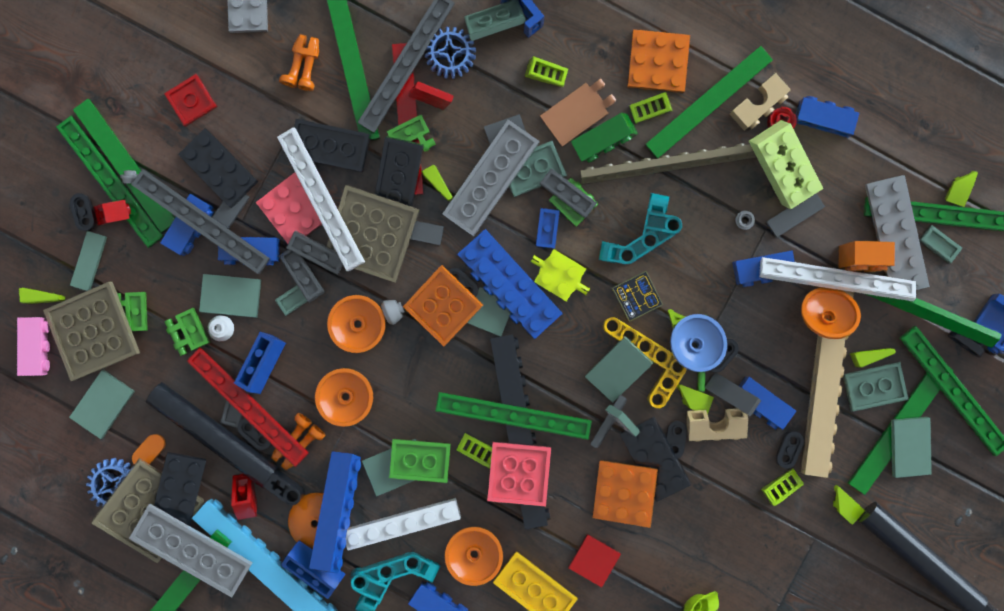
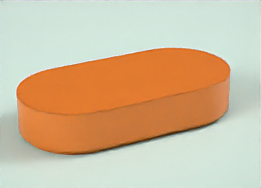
(149, 449)

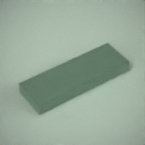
(88, 261)

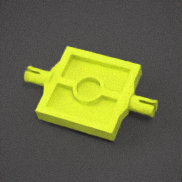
(560, 275)

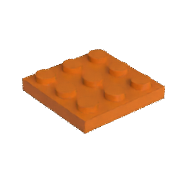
(658, 61)
(443, 305)
(625, 493)

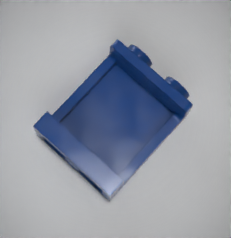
(533, 14)
(993, 318)

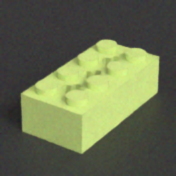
(786, 164)

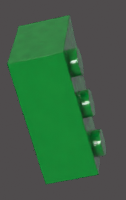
(604, 137)

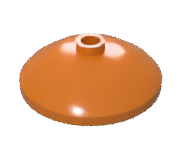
(832, 305)
(342, 324)
(330, 397)
(301, 518)
(470, 569)

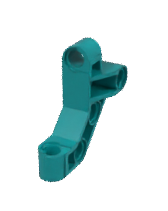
(655, 225)
(375, 584)

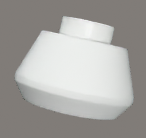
(220, 328)

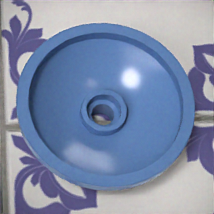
(709, 339)

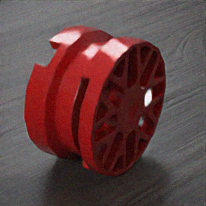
(784, 114)

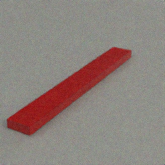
(407, 107)
(248, 407)

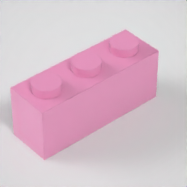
(32, 346)

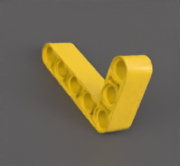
(651, 353)

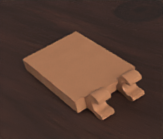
(577, 112)

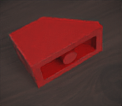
(112, 212)
(243, 497)

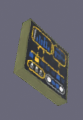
(637, 296)

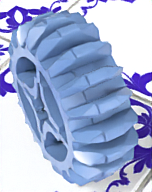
(457, 52)
(108, 478)

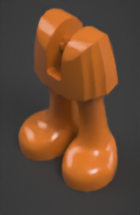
(299, 53)
(302, 424)

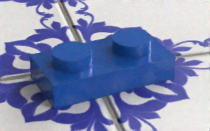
(547, 228)

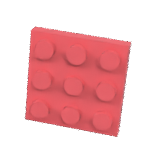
(290, 208)
(519, 474)

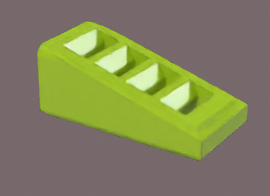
(544, 78)
(663, 96)
(434, 177)
(31, 296)
(865, 358)
(474, 456)
(779, 481)

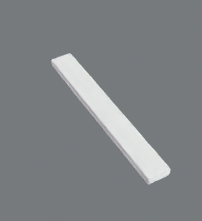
(320, 199)
(837, 279)

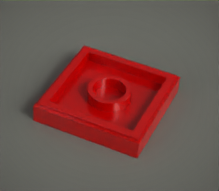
(430, 95)
(190, 100)
(594, 560)

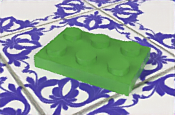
(419, 460)

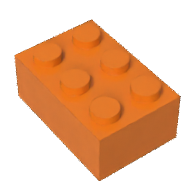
(867, 256)

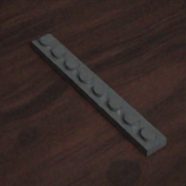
(405, 64)
(200, 221)

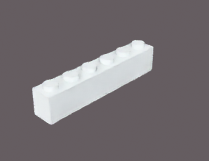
(402, 524)

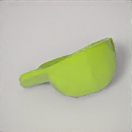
(702, 602)

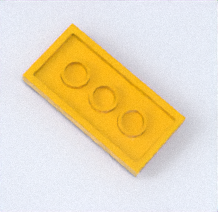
(532, 586)

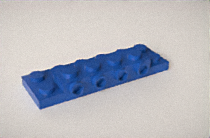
(509, 284)

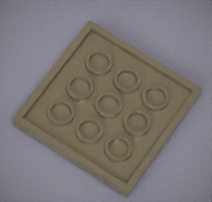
(378, 229)
(91, 331)
(128, 503)

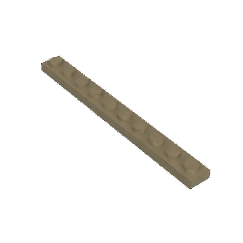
(666, 163)

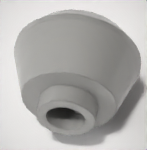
(392, 311)

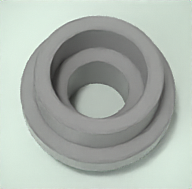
(128, 176)
(751, 220)

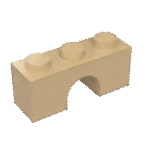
(773, 91)
(732, 426)

